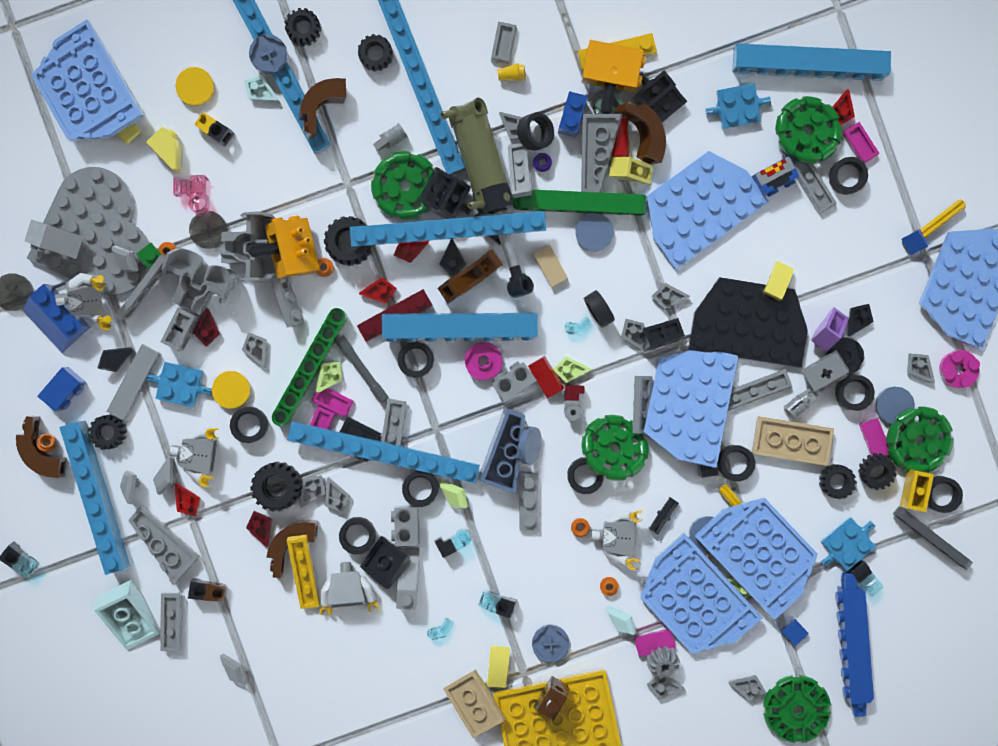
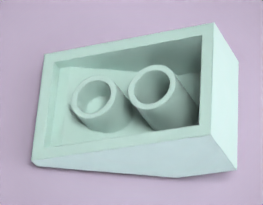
(126, 615)

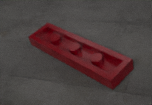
(413, 304)

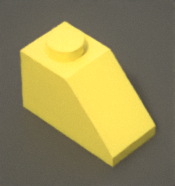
(167, 146)
(631, 170)

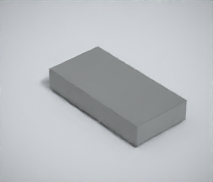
(503, 42)

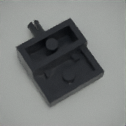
(660, 95)
(445, 194)

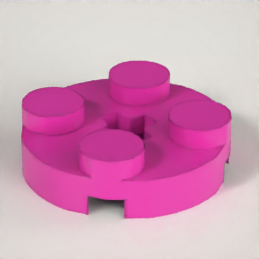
(480, 350)
(970, 369)

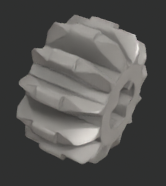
(663, 662)

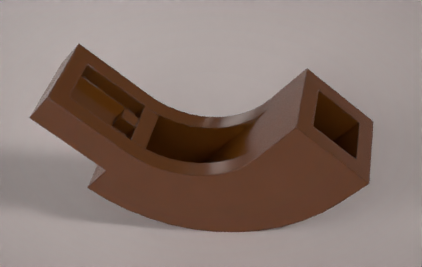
(323, 92)
(650, 129)
(470, 277)
(33, 458)
(279, 543)

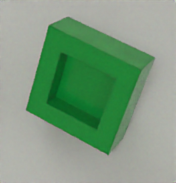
(148, 255)

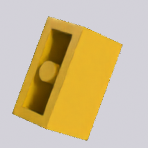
(916, 490)

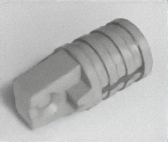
(390, 137)
(805, 400)

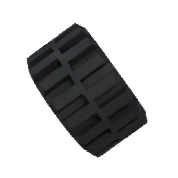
(331, 242)
(262, 494)

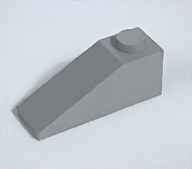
(408, 581)

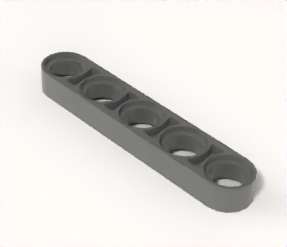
(932, 538)

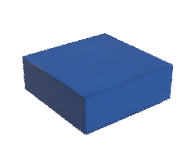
(915, 242)
(795, 632)

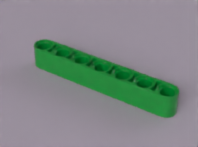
(583, 202)
(302, 373)

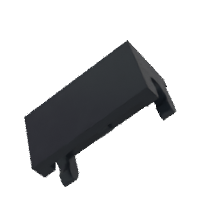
(662, 334)

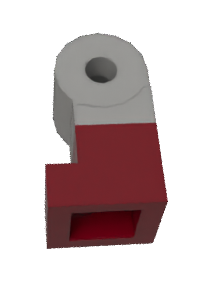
(571, 401)

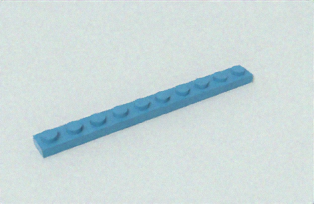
(284, 78)
(421, 85)
(448, 229)
(383, 452)

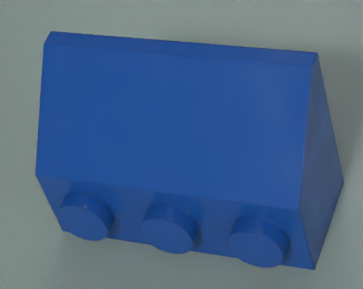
(54, 320)

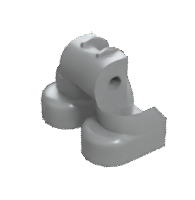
(237, 246)
(188, 263)

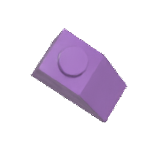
(830, 329)

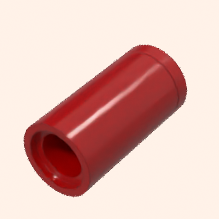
(621, 145)

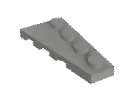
(598, 141)
(168, 548)

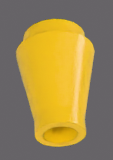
(512, 73)

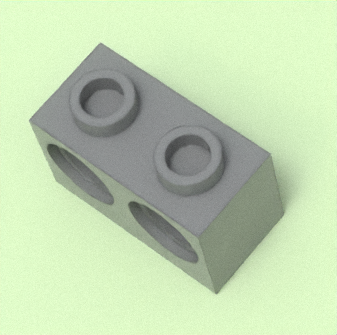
(180, 329)
(516, 385)
(410, 526)

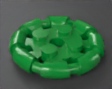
(818, 124)
(393, 183)
(622, 439)
(929, 445)
(787, 703)

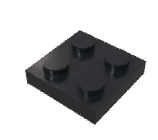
(385, 562)

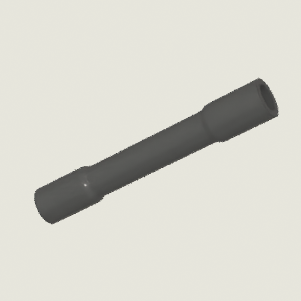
(374, 386)

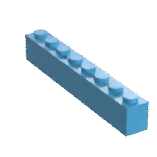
(811, 61)
(459, 326)
(95, 497)

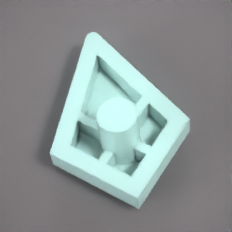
(259, 89)
(622, 621)

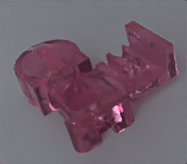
(195, 190)

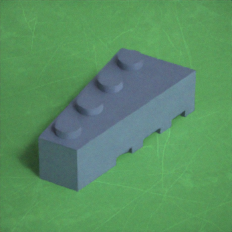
(502, 458)

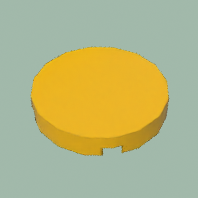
(194, 86)
(231, 389)

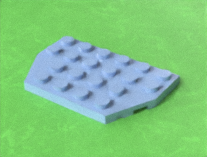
(85, 87)
(701, 206)
(964, 286)
(691, 404)
(760, 553)
(696, 598)

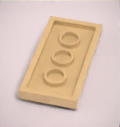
(792, 440)

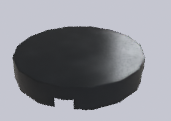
(851, 353)

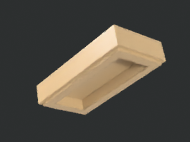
(550, 266)

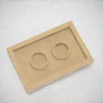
(474, 703)

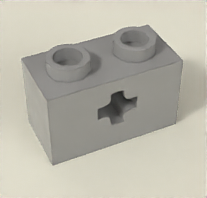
(831, 362)

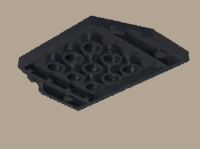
(749, 324)

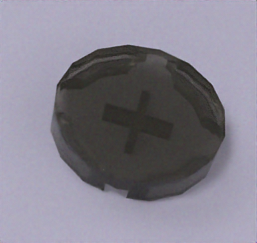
(207, 230)
(14, 291)

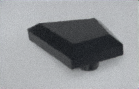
(452, 259)
(859, 318)
(114, 358)

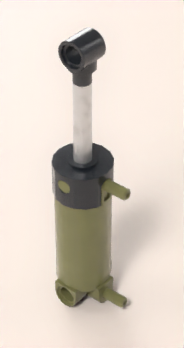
(487, 178)

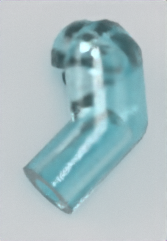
(577, 328)
(441, 631)

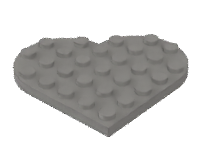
(100, 209)

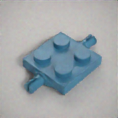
(738, 106)
(179, 384)
(848, 543)

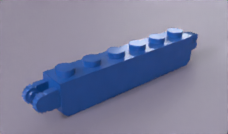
(855, 644)

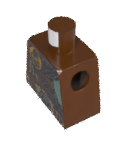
(550, 699)

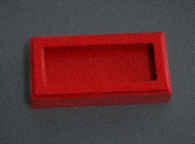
(546, 377)

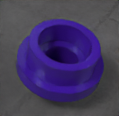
(542, 156)

